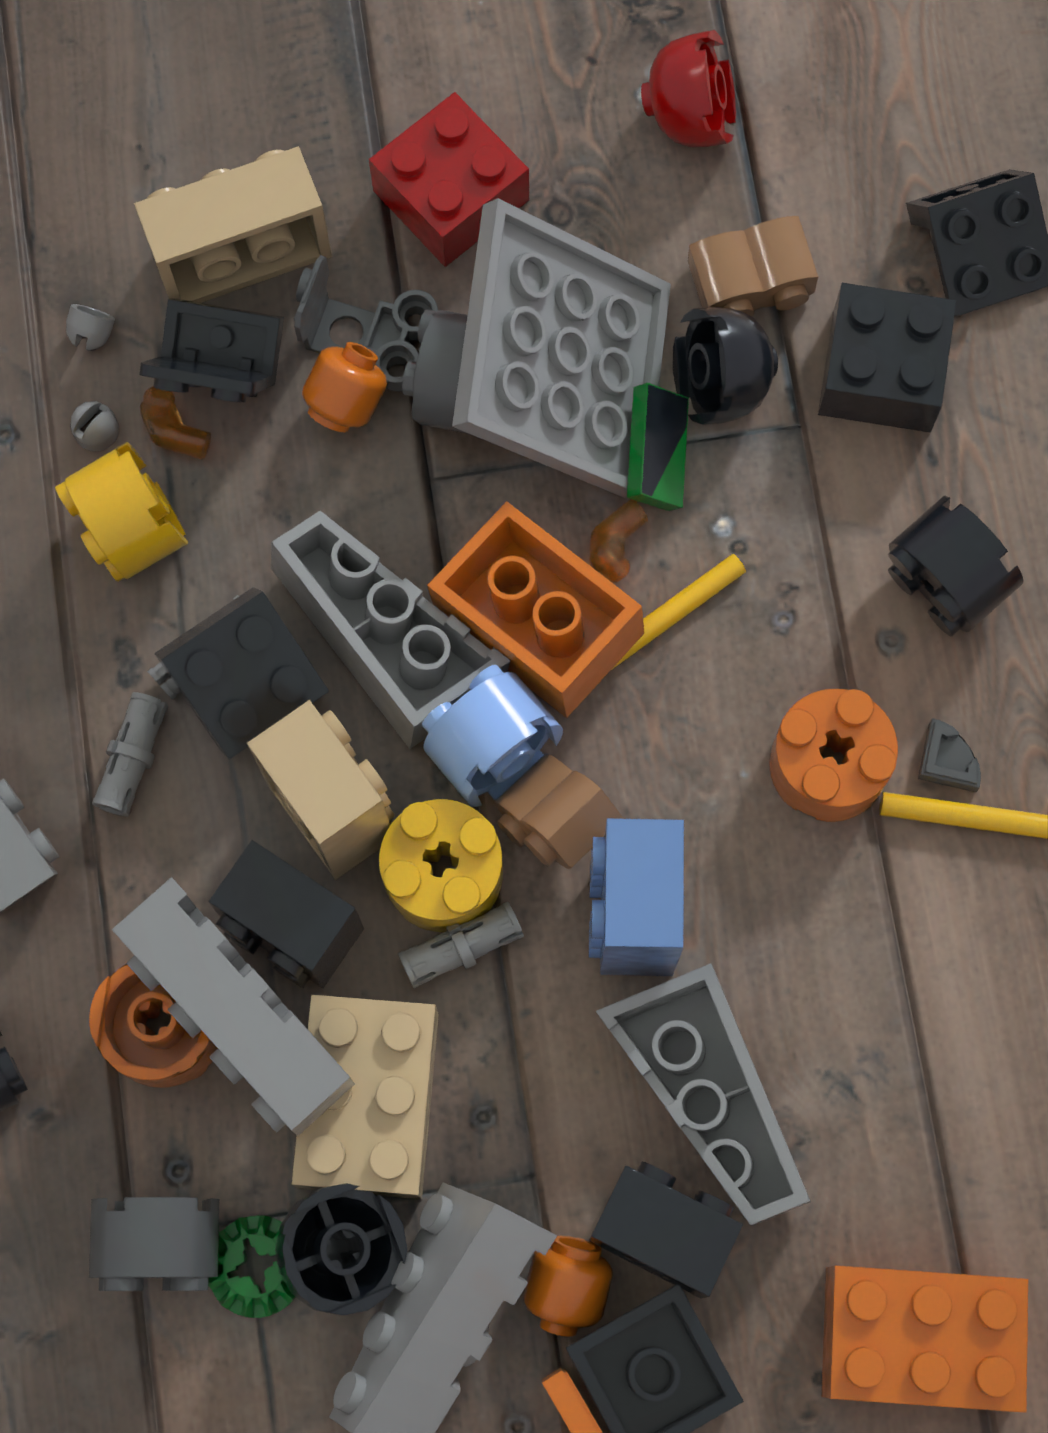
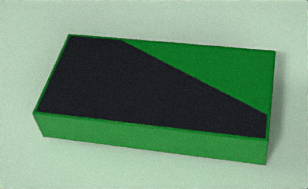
(657, 447)

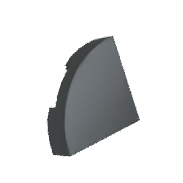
(949, 759)

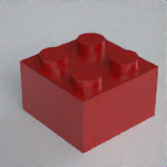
(443, 175)

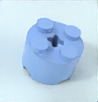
(489, 734)

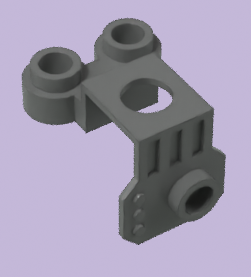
(383, 331)

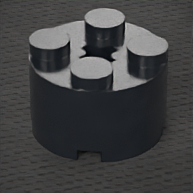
(953, 565)

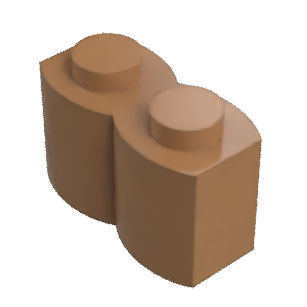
(754, 267)
(554, 812)

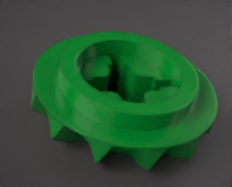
(242, 1294)

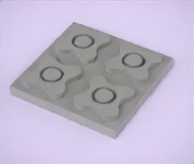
(557, 347)

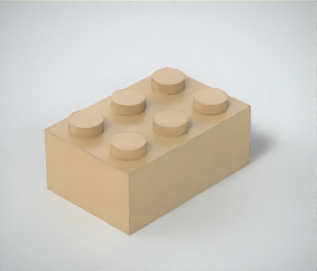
(235, 227)
(323, 788)
(381, 1124)

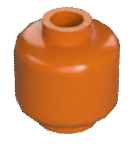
(344, 387)
(568, 1286)

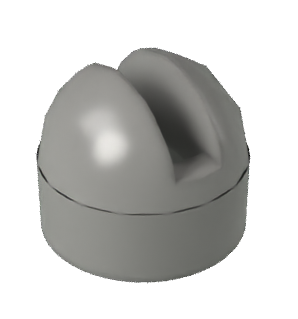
(88, 323)
(100, 432)

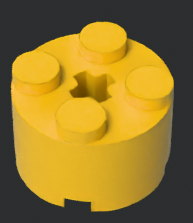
(124, 513)
(424, 835)

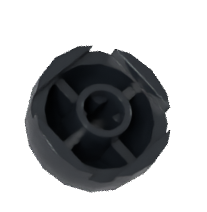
(723, 364)
(340, 1249)

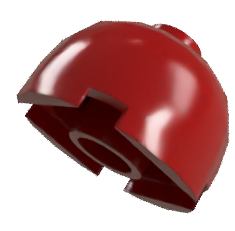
(691, 91)

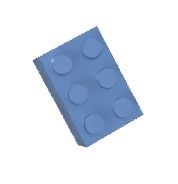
(641, 891)

